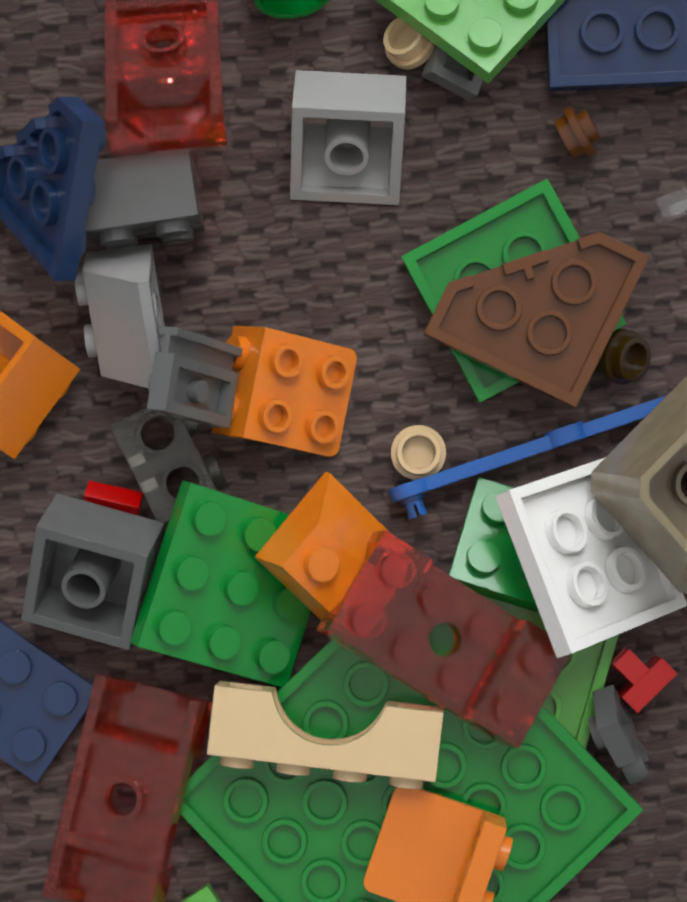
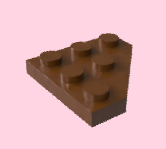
(542, 313)

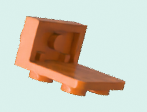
(290, 390)
(436, 850)

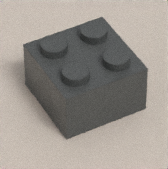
(145, 200)
(90, 570)

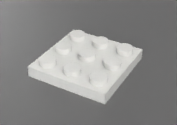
(582, 562)

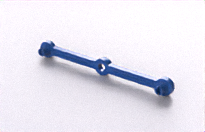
(413, 492)

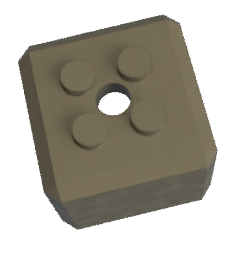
(643, 485)

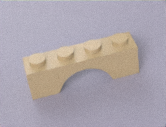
(253, 726)

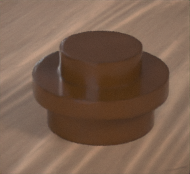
(578, 132)

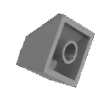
(347, 137)
(123, 310)

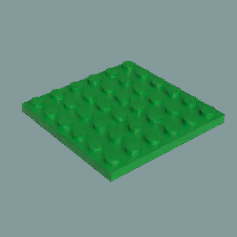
(317, 833)

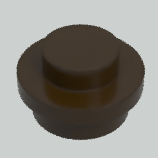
(625, 357)

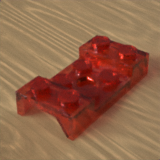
(169, 93)
(497, 664)
(137, 739)

